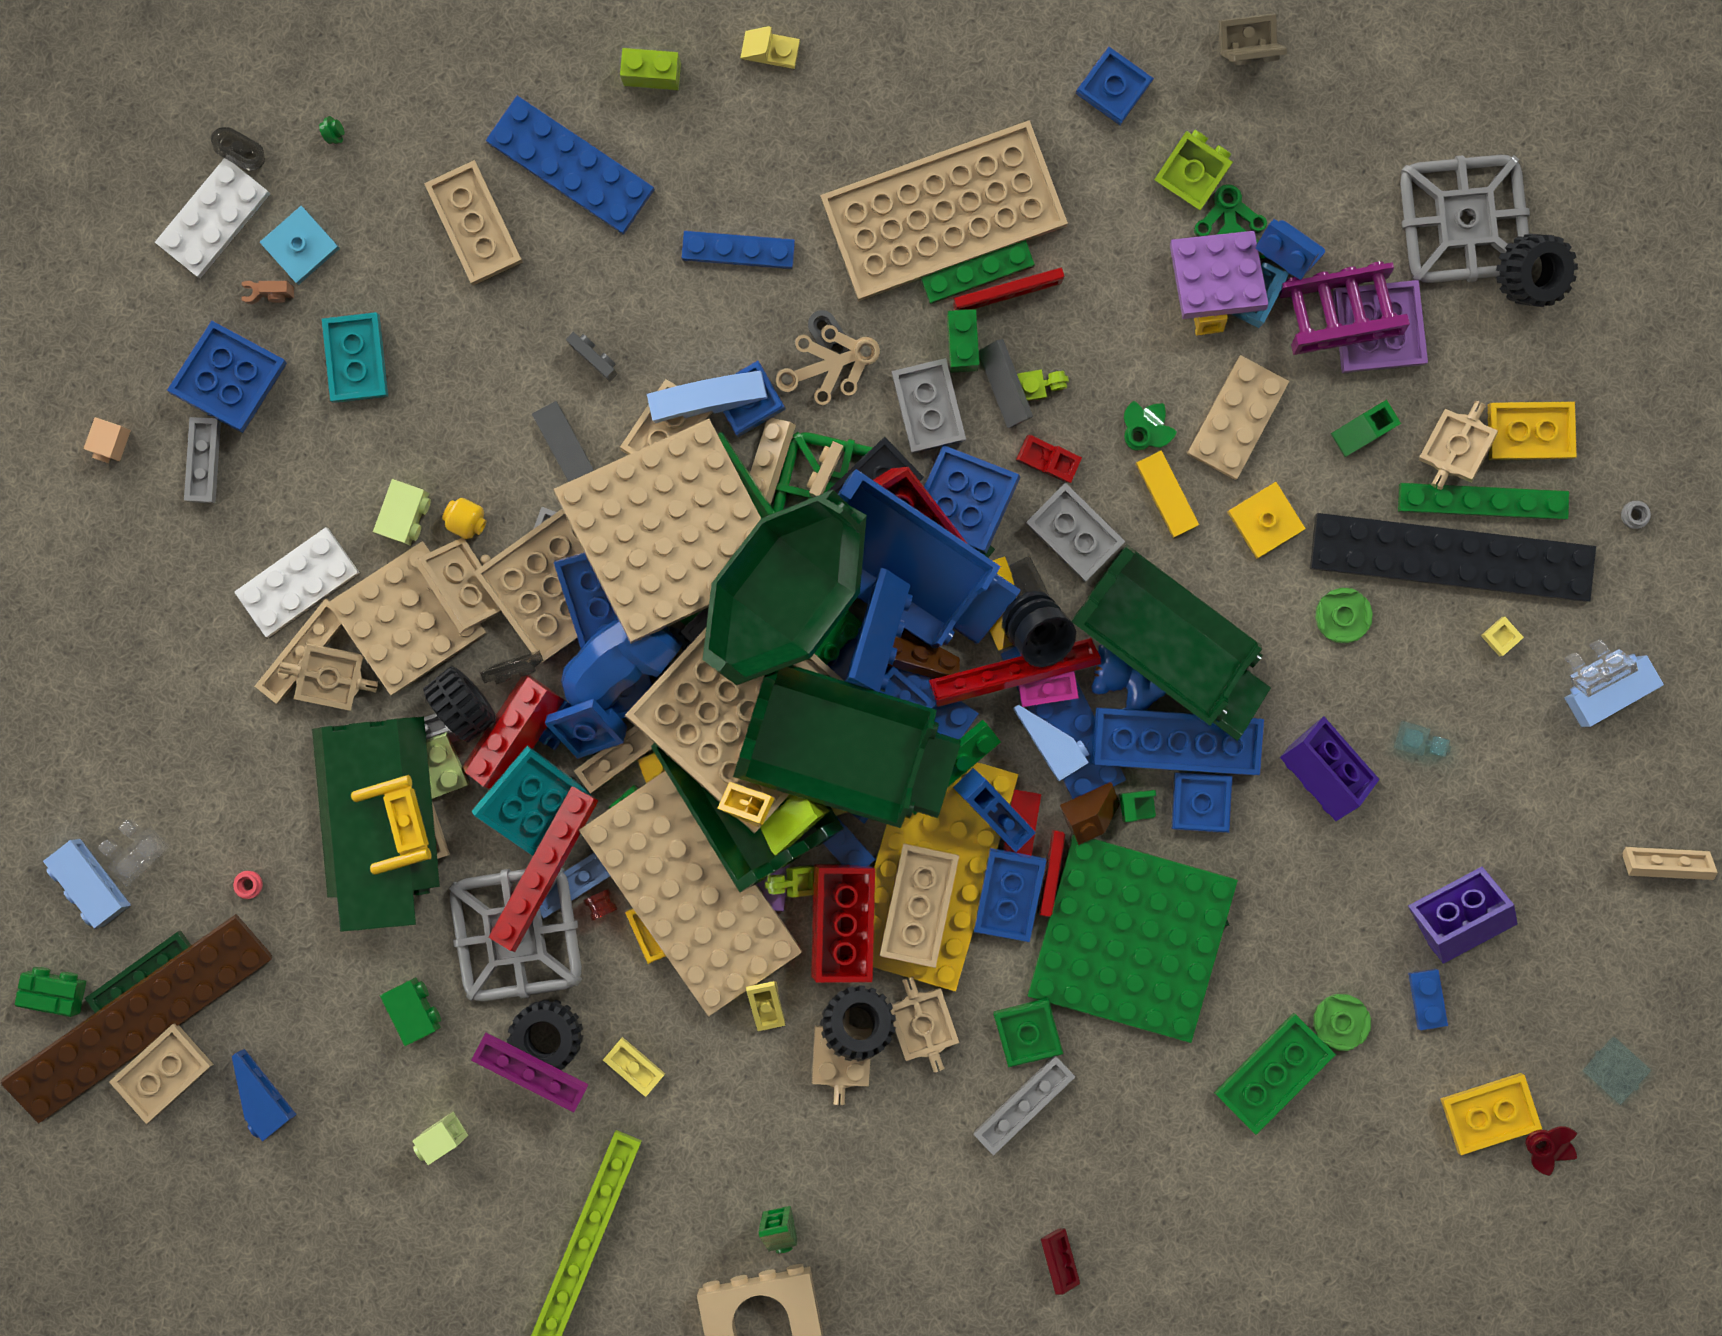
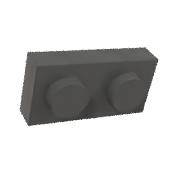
(584, 347)

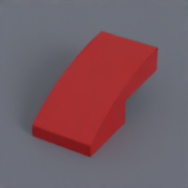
(1049, 458)

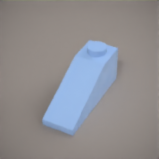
(1055, 746)

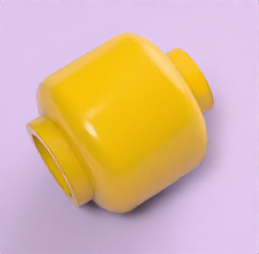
(464, 518)

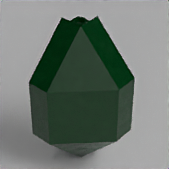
(785, 588)

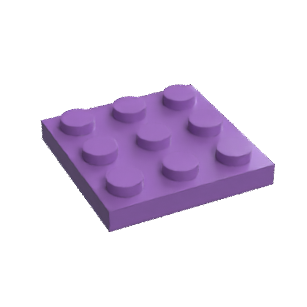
(1218, 275)
(1387, 352)

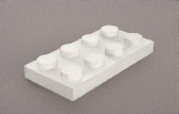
(212, 217)
(297, 582)

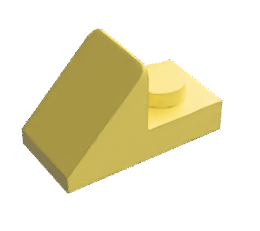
(769, 48)
(766, 1005)

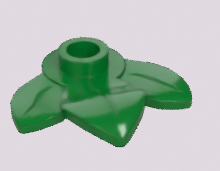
(1149, 424)

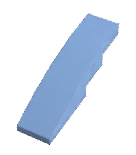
(706, 396)

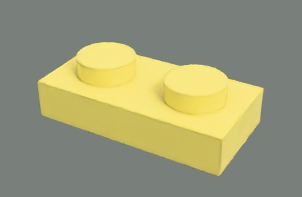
(634, 1067)

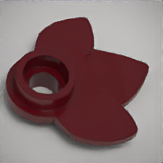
(1554, 1147)

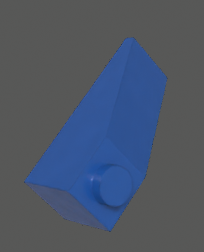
(994, 809)
(261, 1102)

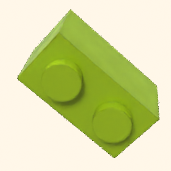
(650, 69)

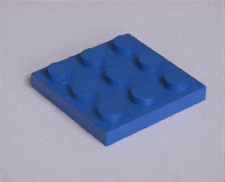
(227, 376)
(971, 494)

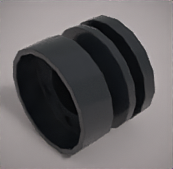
(1038, 629)

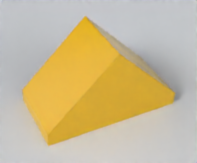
(746, 804)

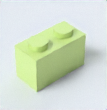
(402, 512)
(439, 1139)

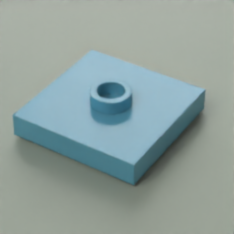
(299, 245)

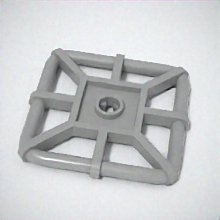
(1450, 207)
(531, 947)

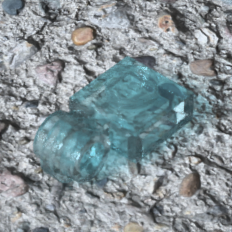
(1414, 739)

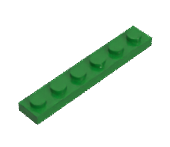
(1484, 501)

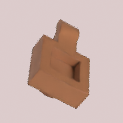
(273, 290)

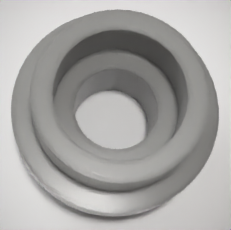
(1641, 508)

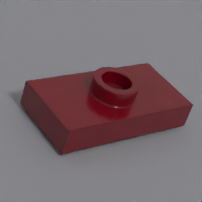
(1060, 1261)

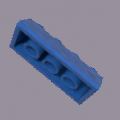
(878, 631)

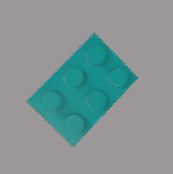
(354, 357)

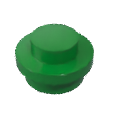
(331, 130)

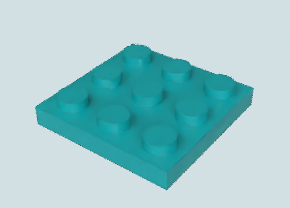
(526, 800)

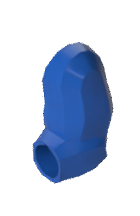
(613, 664)

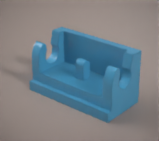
(1273, 283)

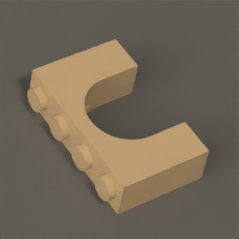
(790, 1288)

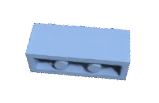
(1615, 697)
(86, 883)

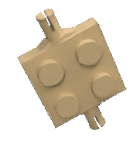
(1458, 445)
(328, 676)
(923, 1024)
(835, 1070)

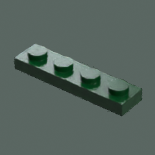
(138, 971)

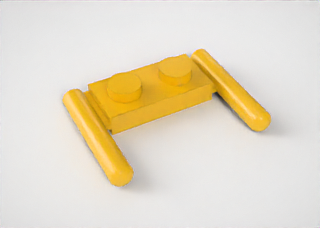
(404, 822)

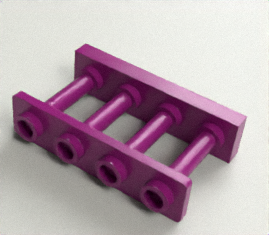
(1335, 334)

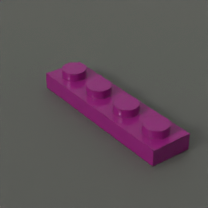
(529, 1072)

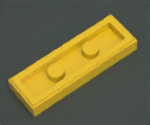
(1167, 494)

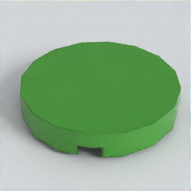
(1333, 616)
(1335, 1015)

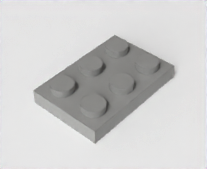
(928, 405)
(1075, 532)

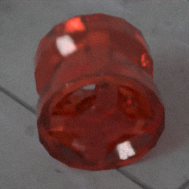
(600, 904)

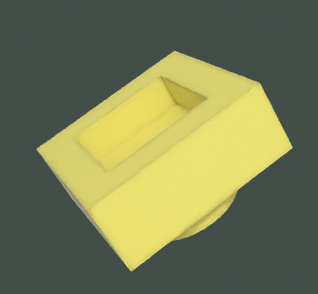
(1502, 636)

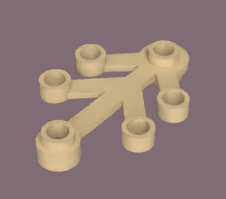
(832, 363)

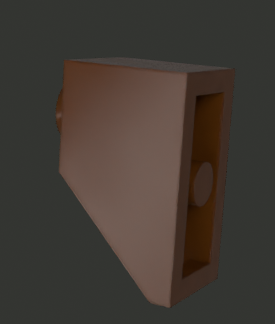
(1091, 812)

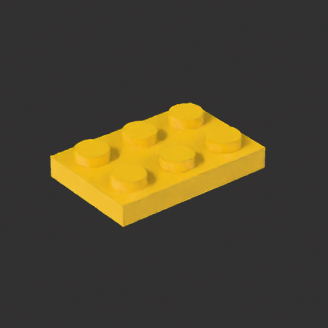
(1533, 430)
(1491, 1113)

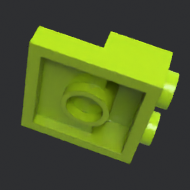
(1194, 169)

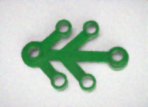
(1229, 211)

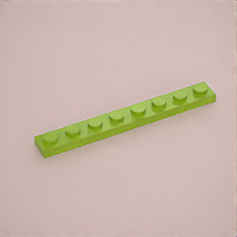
(587, 1235)

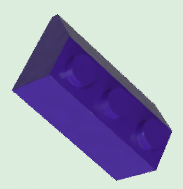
(1330, 769)
(1463, 914)

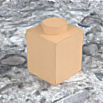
(106, 440)

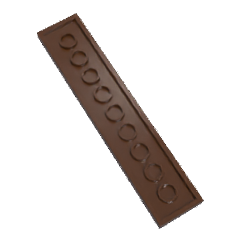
(136, 1018)

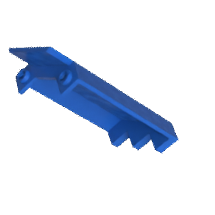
(947, 577)

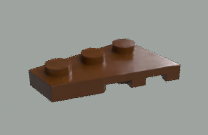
(920, 658)

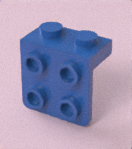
(1289, 248)

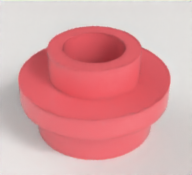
(240, 889)

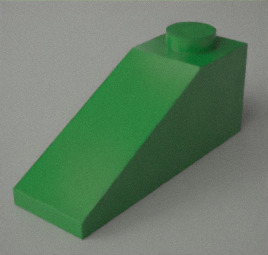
(778, 1230)

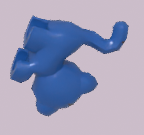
(1115, 674)

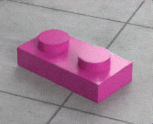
(1049, 690)

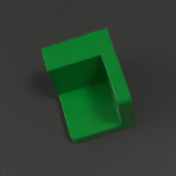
(1137, 805)

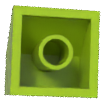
(791, 822)

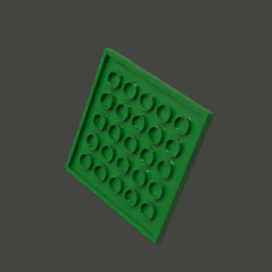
(1132, 938)

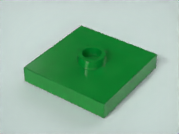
(1028, 1032)

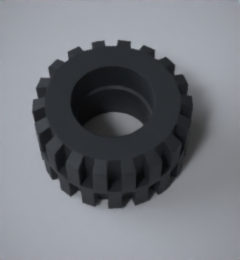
(1556, 271)
(459, 704)
(877, 1009)
(557, 1015)

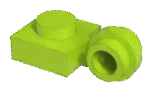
(1034, 384)
(798, 882)

